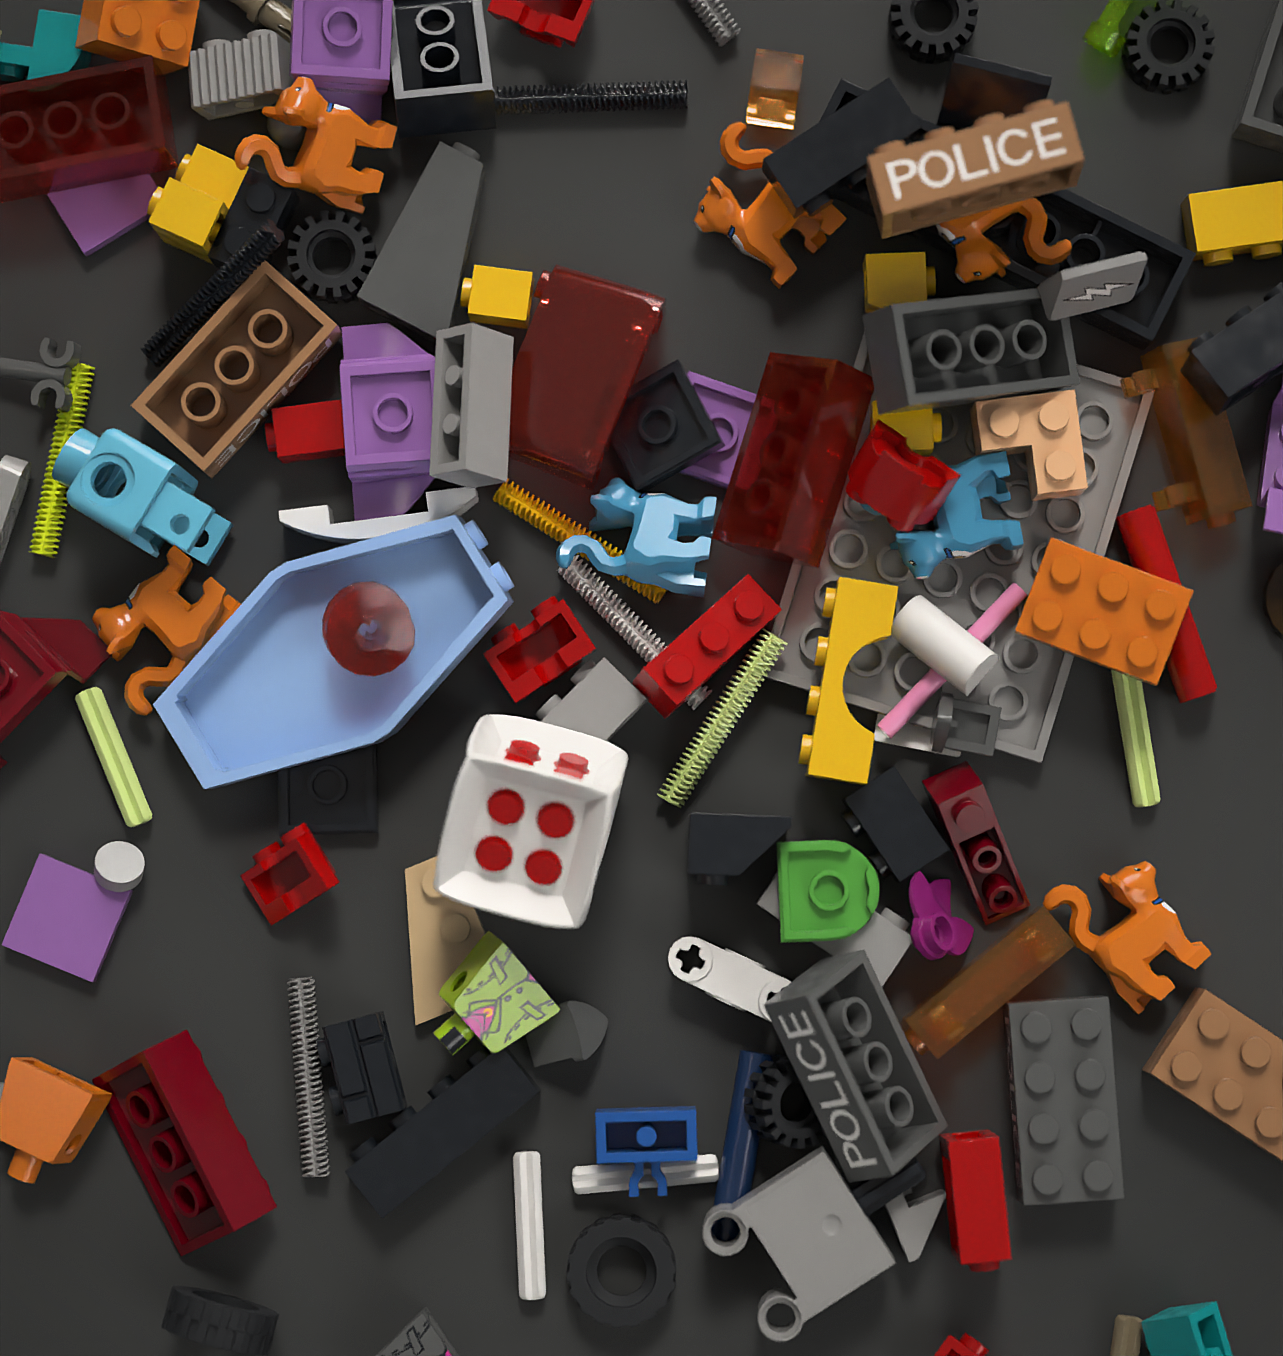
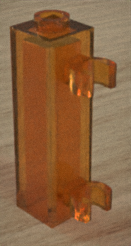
(1196, 442)
(986, 983)

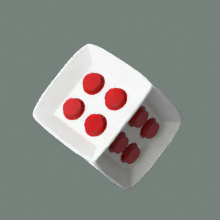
(529, 821)

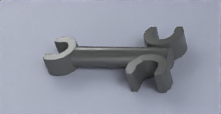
(51, 376)

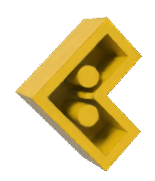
(195, 201)

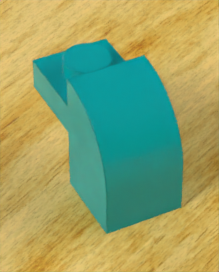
(51, 51)

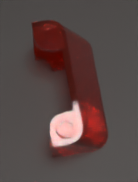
(578, 371)

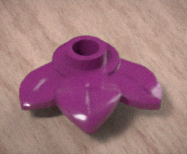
(933, 927)

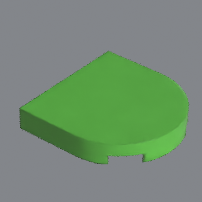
(824, 890)

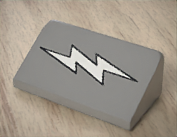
(1092, 286)

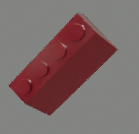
(185, 1143)

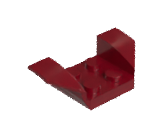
(37, 658)

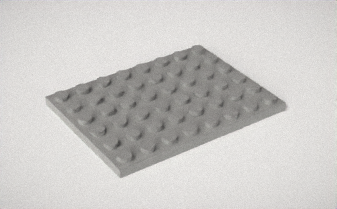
(1028, 674)

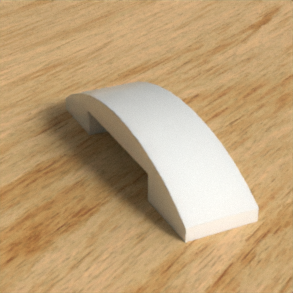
(319, 520)

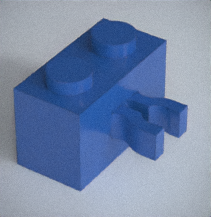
(646, 1136)

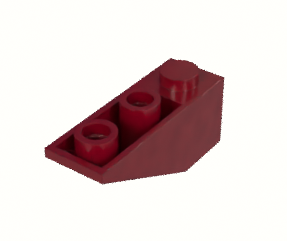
(976, 841)

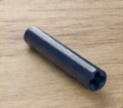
(739, 1146)

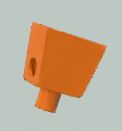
(46, 1115)

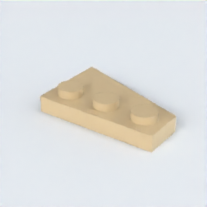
(439, 937)

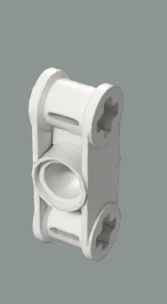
(728, 976)

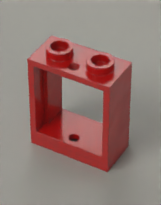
(975, 1199)

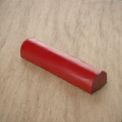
(1151, 554)

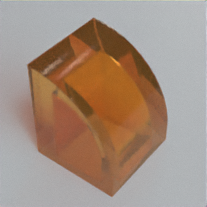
(774, 88)

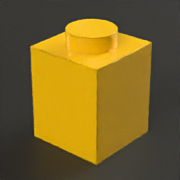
(498, 296)

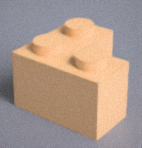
(1042, 428)

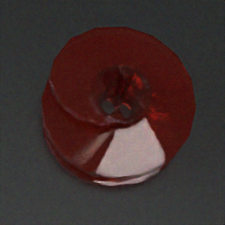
(374, 652)

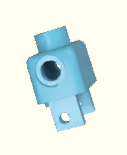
(155, 500)

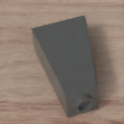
(428, 250)

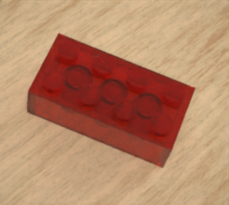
(84, 128)
(794, 458)

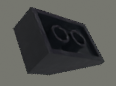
(440, 67)

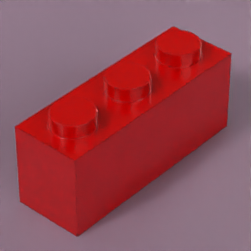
(706, 646)

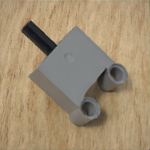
(813, 1233)

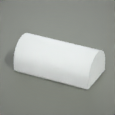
(942, 644)

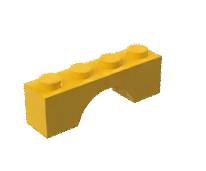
(897, 280)
(858, 616)

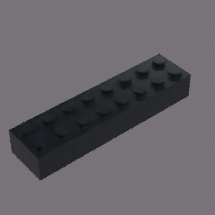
(1094, 237)

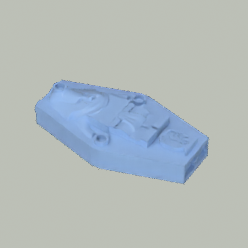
(274, 694)

